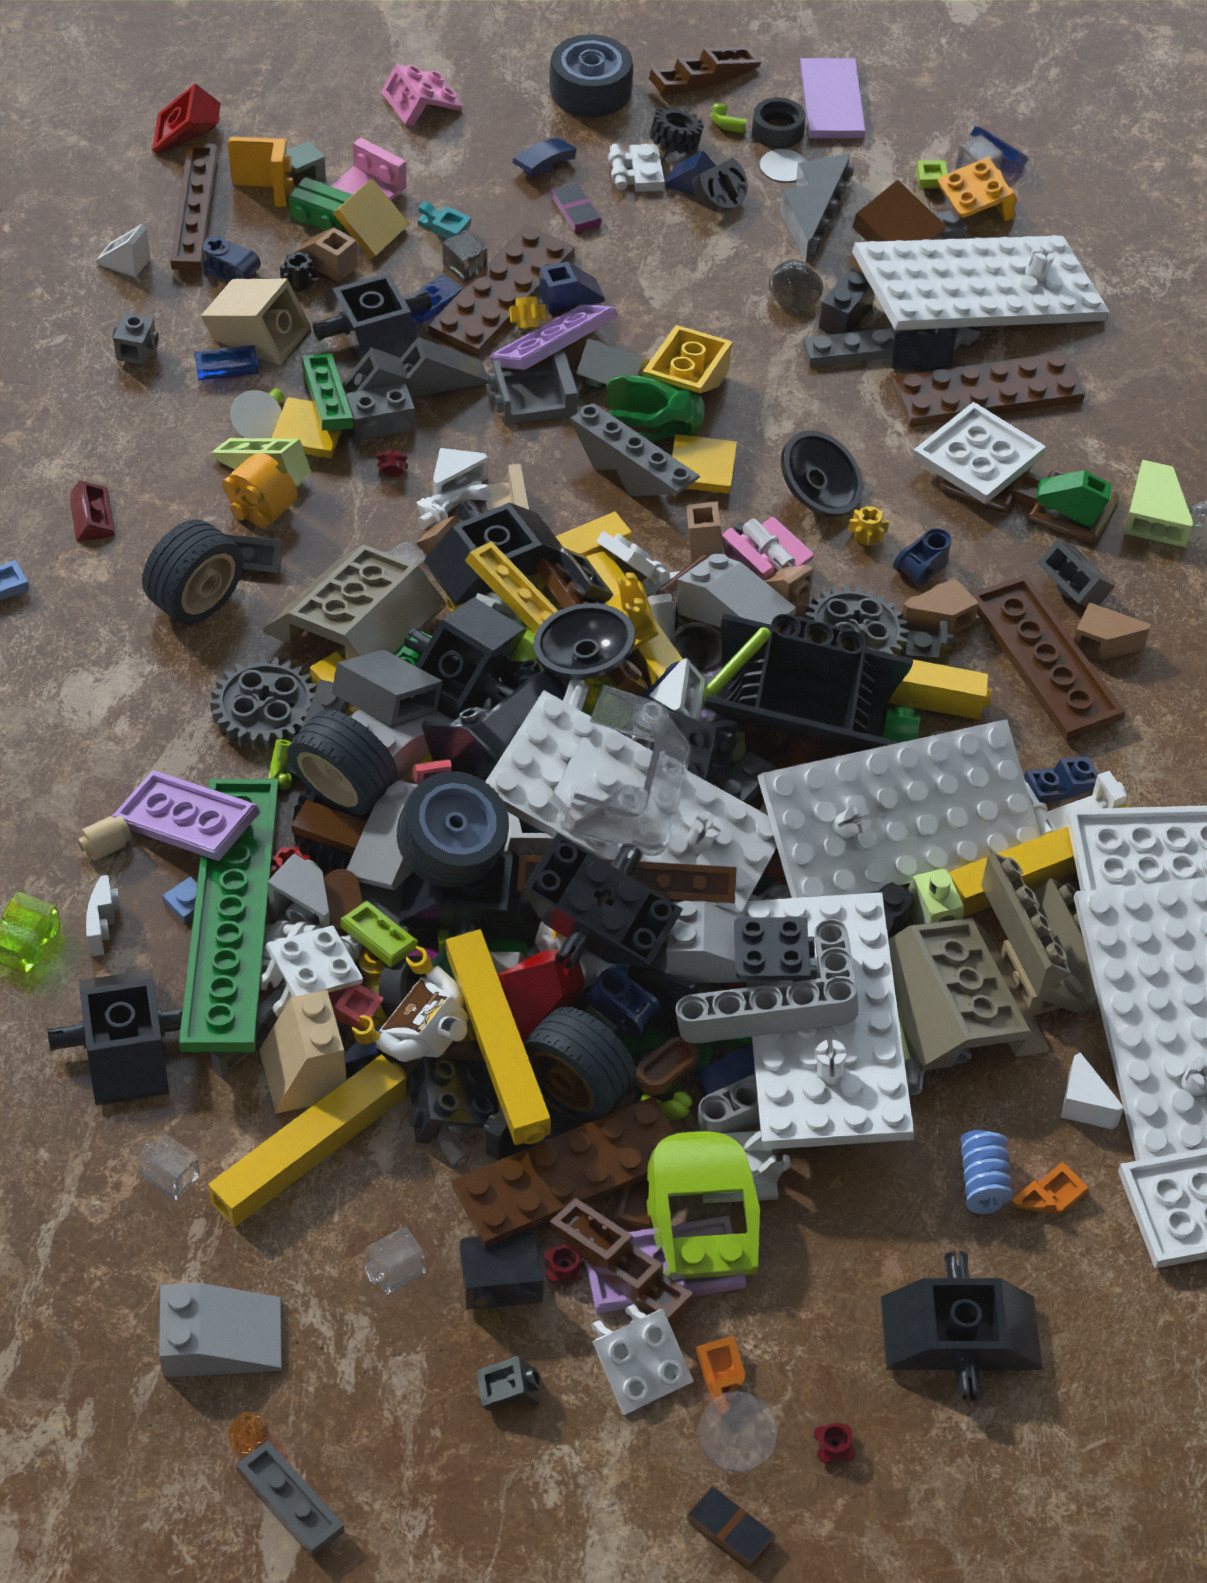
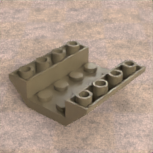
(362, 603)
(1042, 933)
(957, 994)

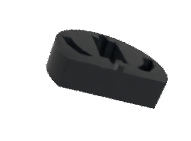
(710, 191)

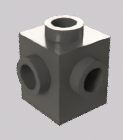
(135, 339)

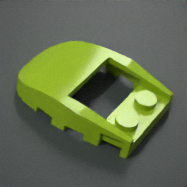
(694, 1166)

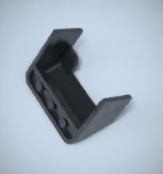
(481, 737)

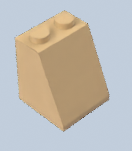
(258, 315)
(303, 1053)

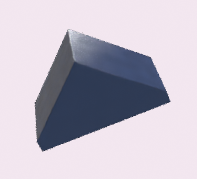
(683, 172)

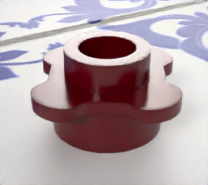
(392, 463)
(559, 1255)
(834, 1432)

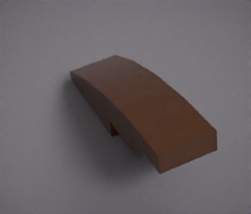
(710, 68)
(621, 1263)

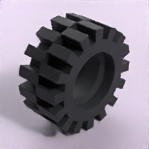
(676, 130)

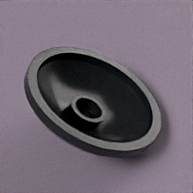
(821, 473)
(584, 641)

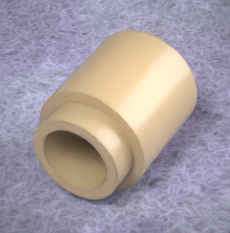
(104, 837)

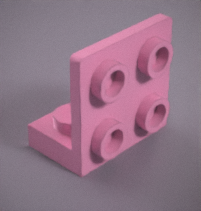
(411, 89)
(374, 163)
(743, 550)

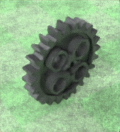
(863, 613)
(262, 702)

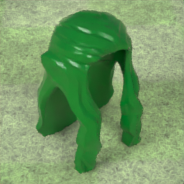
(650, 403)

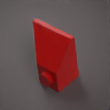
(186, 118)
(539, 988)

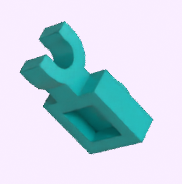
(444, 222)

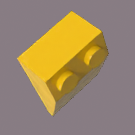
(691, 360)

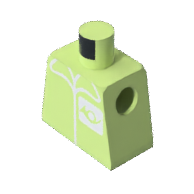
(934, 898)

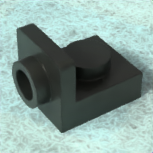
(929, 646)
(508, 1383)

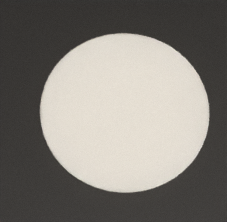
(781, 164)
(255, 414)

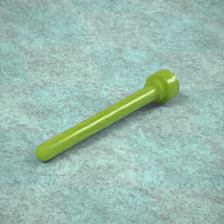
(736, 663)

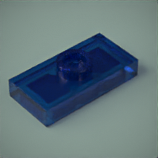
(1008, 151)
(442, 292)
(226, 362)

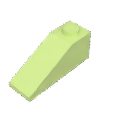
(286, 452)

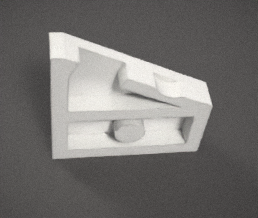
(587, 775)

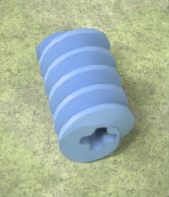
(985, 1171)

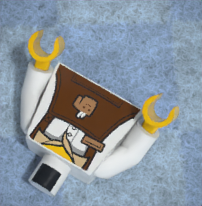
(424, 1020)

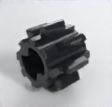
(299, 271)

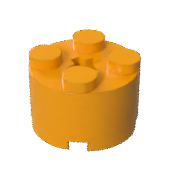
(259, 490)

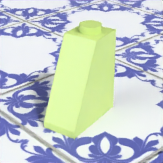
(1159, 506)

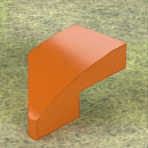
(1053, 1193)
(721, 1366)

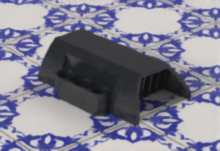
(809, 681)

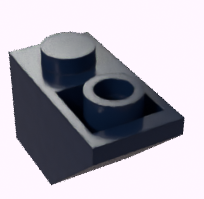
(567, 286)

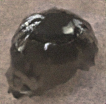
(795, 285)
(700, 645)

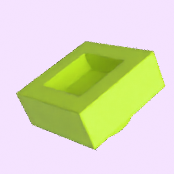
(929, 172)

